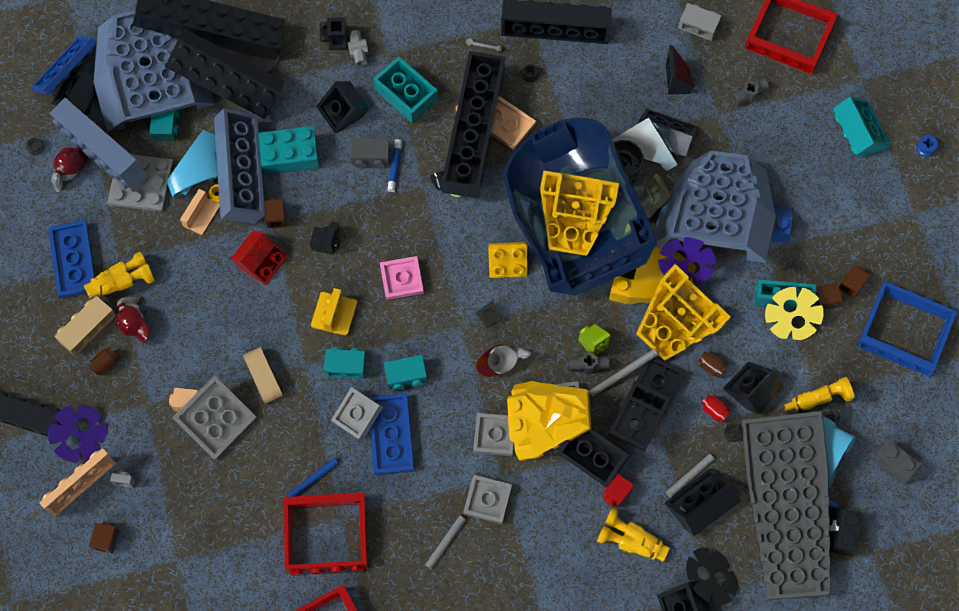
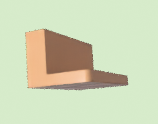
(199, 213)

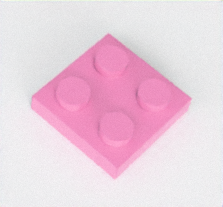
(401, 278)

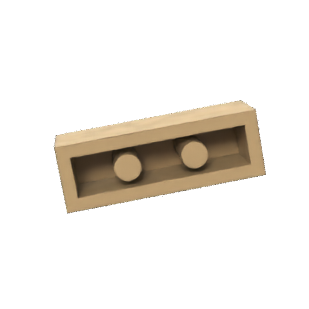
(85, 325)

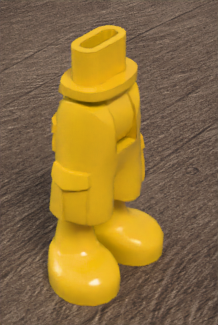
(118, 278)
(822, 395)
(634, 539)

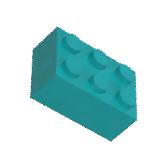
(405, 89)
(288, 150)

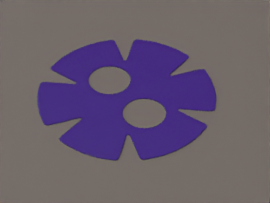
(691, 247)
(68, 419)

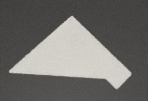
(650, 142)

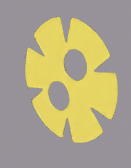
(804, 301)

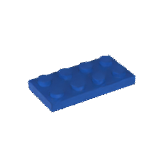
(63, 65)
(71, 257)
(392, 436)

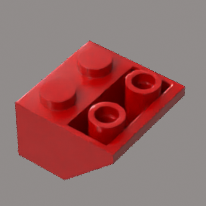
(259, 257)

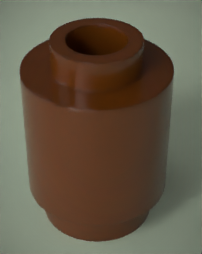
(103, 361)
(713, 363)

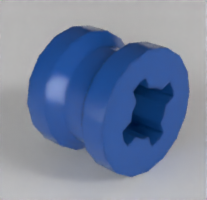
(922, 147)

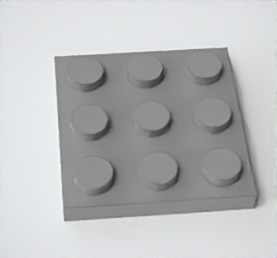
(151, 193)
(214, 417)

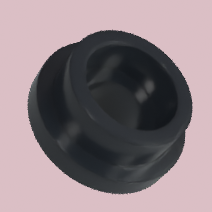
(530, 68)

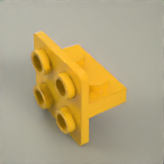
(507, 259)
(334, 313)

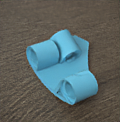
(196, 165)
(836, 445)

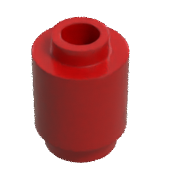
(715, 408)

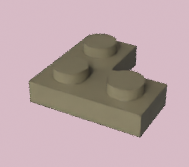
(657, 195)

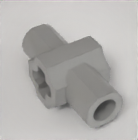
(358, 48)

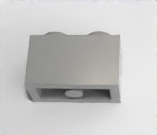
(699, 21)

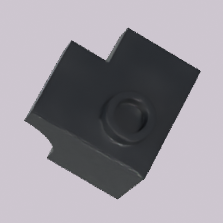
(335, 33)
(326, 239)

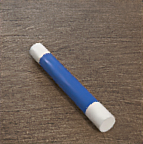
(394, 166)

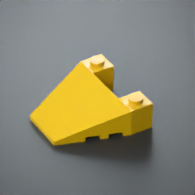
(645, 280)

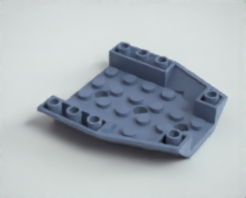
(126, 85)
(741, 218)

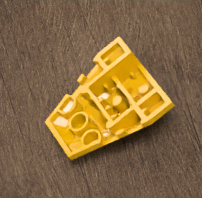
(575, 210)
(678, 315)
(545, 417)

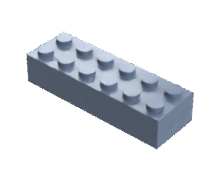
(98, 145)
(239, 166)

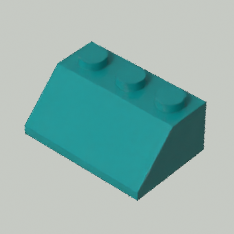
(861, 126)

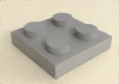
(356, 413)
(492, 435)
(487, 499)

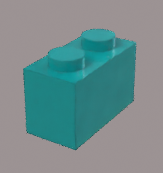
(345, 363)
(405, 373)

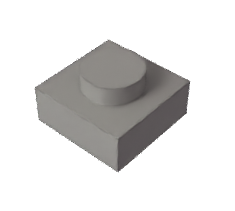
(122, 479)

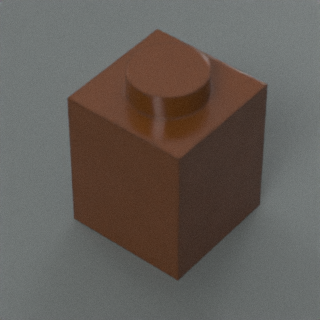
(275, 213)
(854, 281)
(829, 296)
(104, 537)

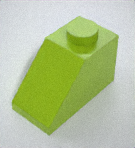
(594, 339)

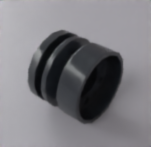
(631, 157)

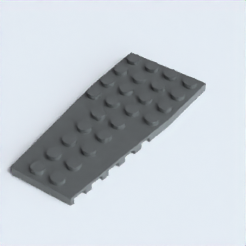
(790, 502)

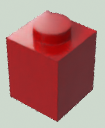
(617, 491)

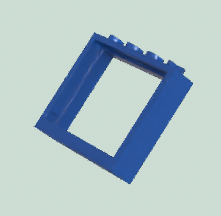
(899, 356)

